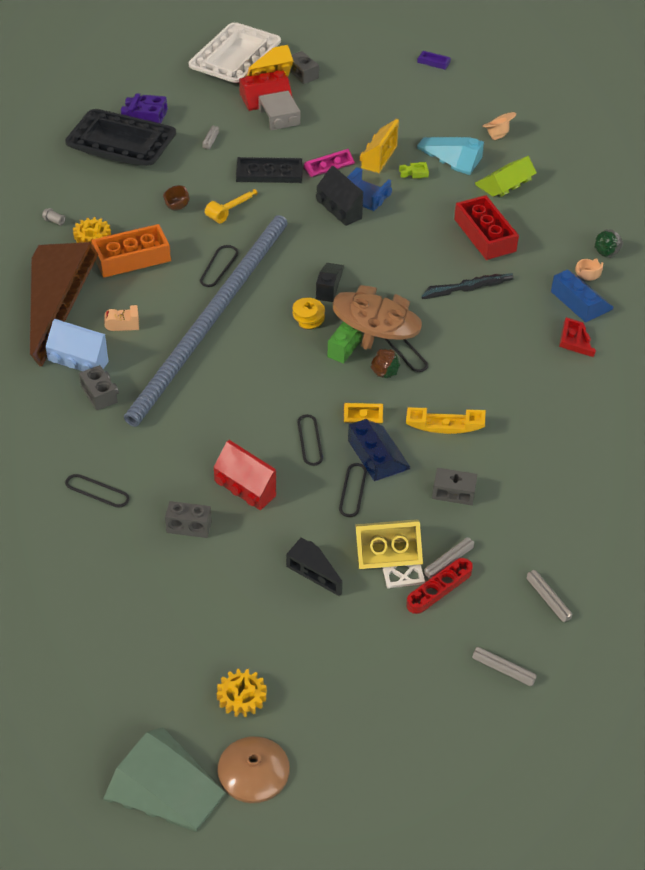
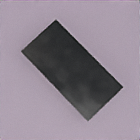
(269, 170)

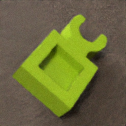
(417, 170)

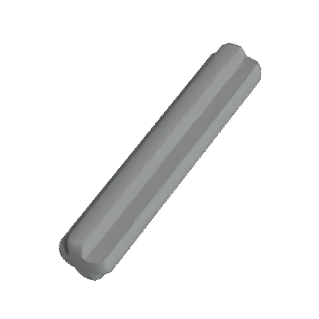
(449, 557)
(549, 596)
(504, 666)

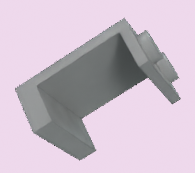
(280, 110)

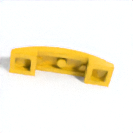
(445, 423)

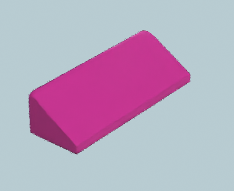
(321, 165)

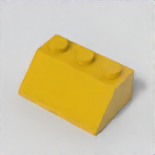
(380, 147)

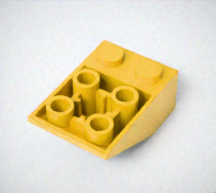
(276, 59)

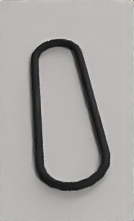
(224, 246)

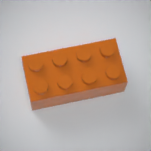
(131, 250)

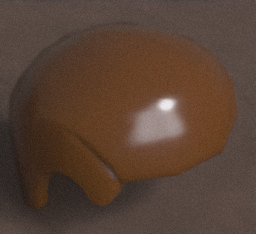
(176, 197)

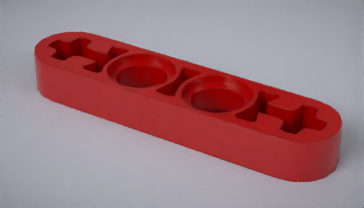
(437, 583)

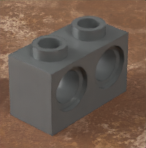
(98, 387)
(188, 519)

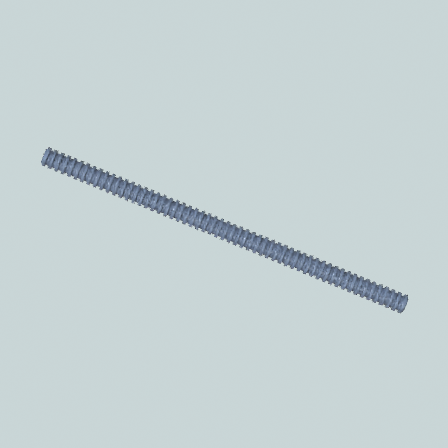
(204, 322)

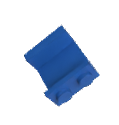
(372, 195)

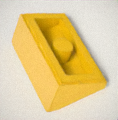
(359, 411)

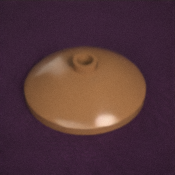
(257, 780)

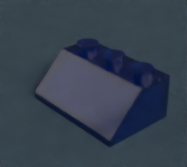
(376, 449)

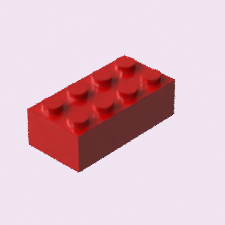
(486, 227)

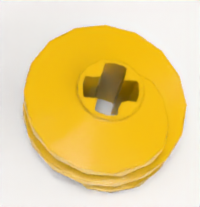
(308, 313)

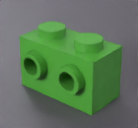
(343, 342)

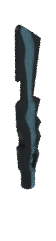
(467, 285)

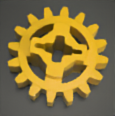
(90, 230)
(241, 692)

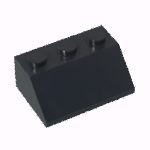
(340, 196)

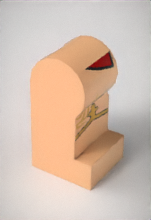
(122, 319)

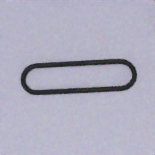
(416, 370)
(318, 440)
(361, 490)
(95, 497)

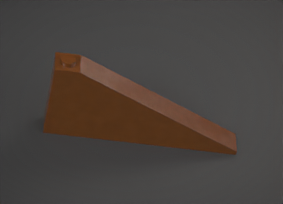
(56, 281)

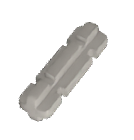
(210, 137)

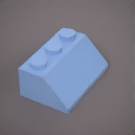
(76, 346)

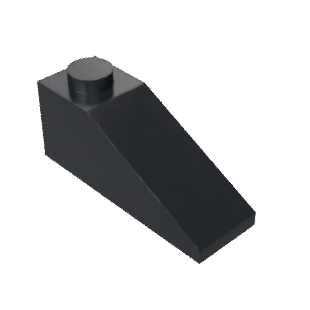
(328, 282)
(311, 563)

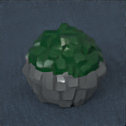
(608, 243)

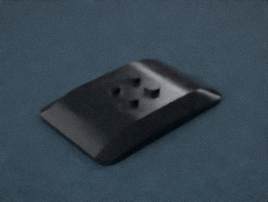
(120, 137)

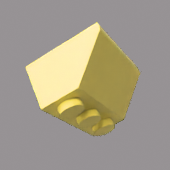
(389, 544)

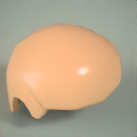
(589, 269)

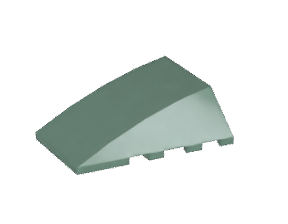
(164, 782)

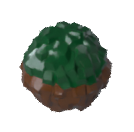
(385, 363)

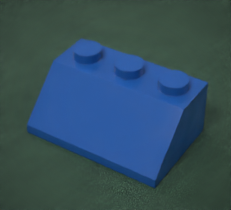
(579, 296)

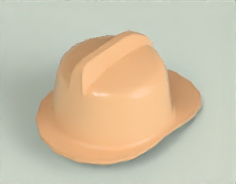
(499, 126)

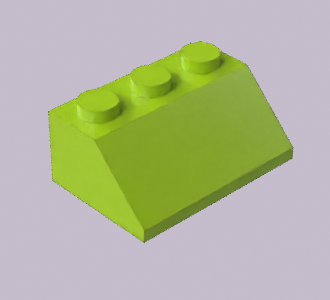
(507, 177)

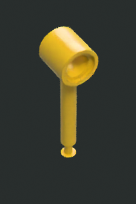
(220, 212)

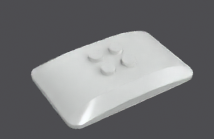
(233, 52)

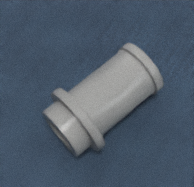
(50, 215)

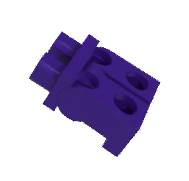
(146, 107)

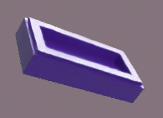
(433, 60)

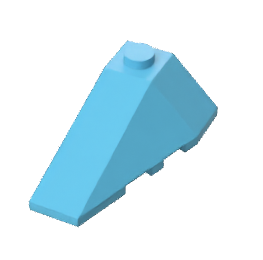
(459, 152)

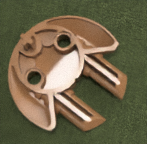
(376, 315)

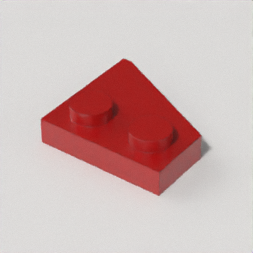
(576, 338)

